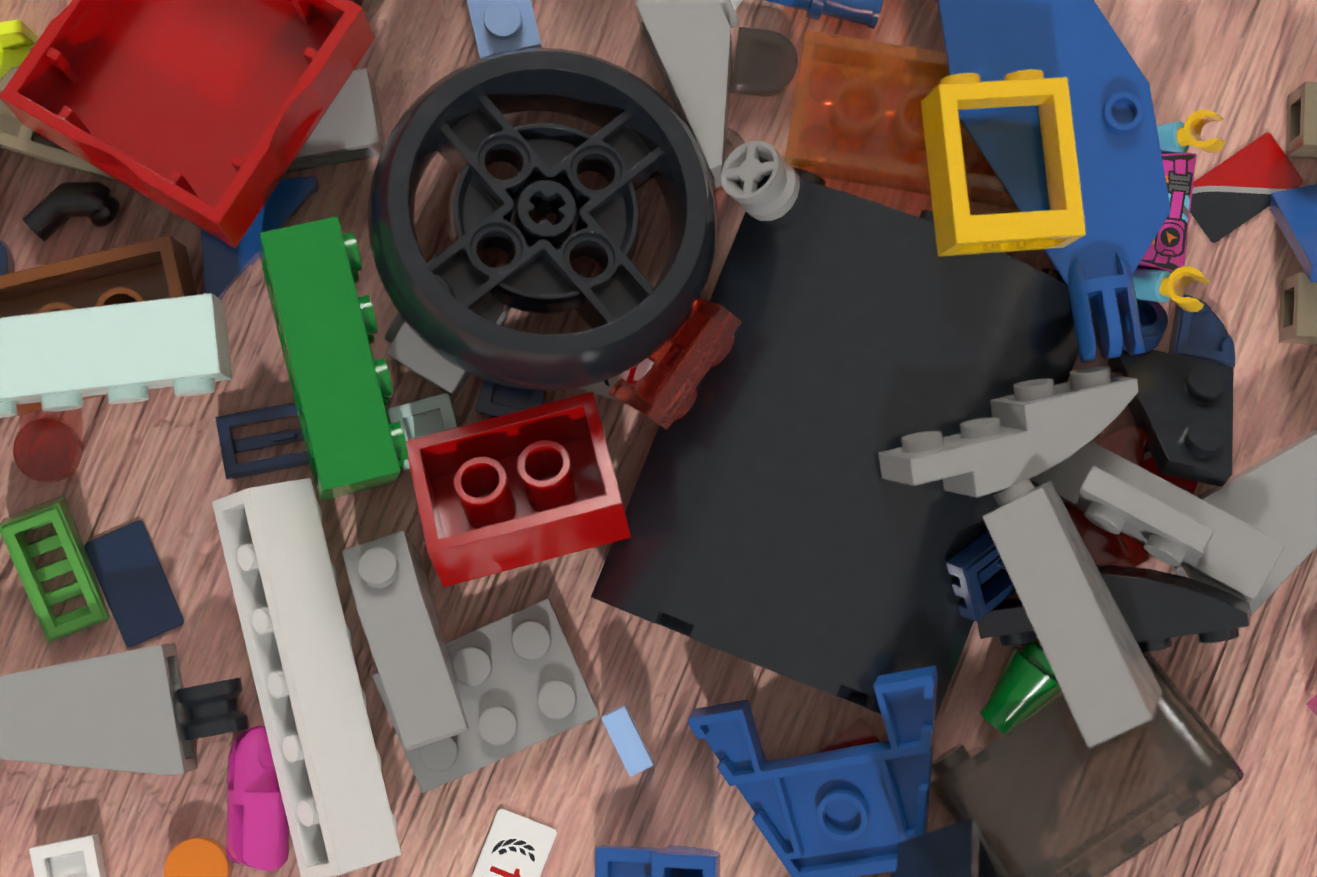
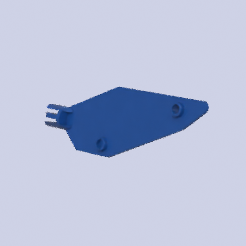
(1114, 142)

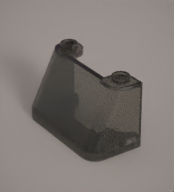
(1079, 809)

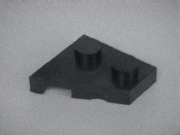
(1184, 413)

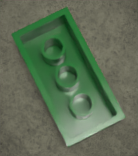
(329, 357)

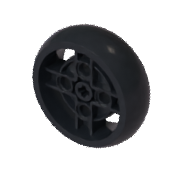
(468, 127)

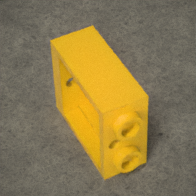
(991, 233)

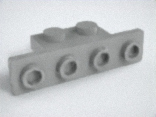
(1165, 519)

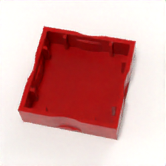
(190, 95)

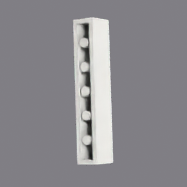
(306, 678)

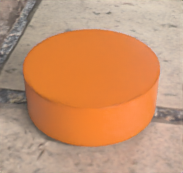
(198, 858)

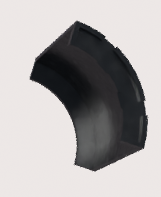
(768, 497)

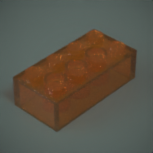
(863, 120)

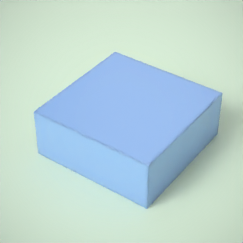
(627, 740)

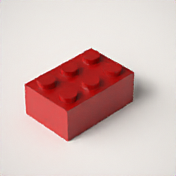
(516, 490)

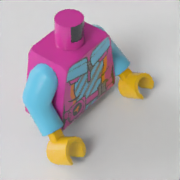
(1162, 268)

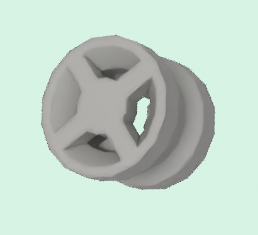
(748, 181)

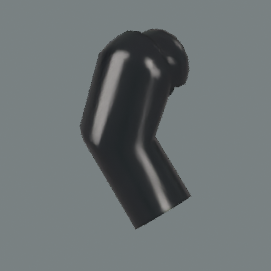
(69, 201)

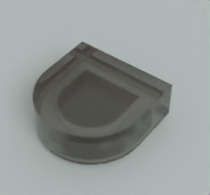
(763, 62)

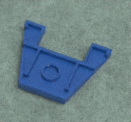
(839, 806)

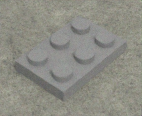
(515, 692)

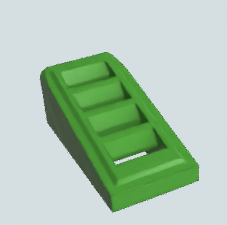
(32, 577)

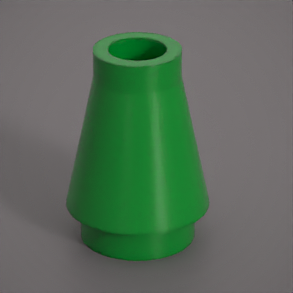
(1021, 688)

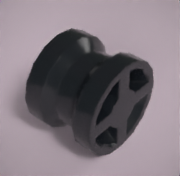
(212, 709)

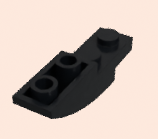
(1152, 604)

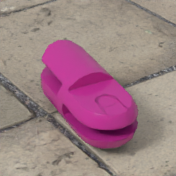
(255, 809)

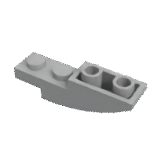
(1021, 439)

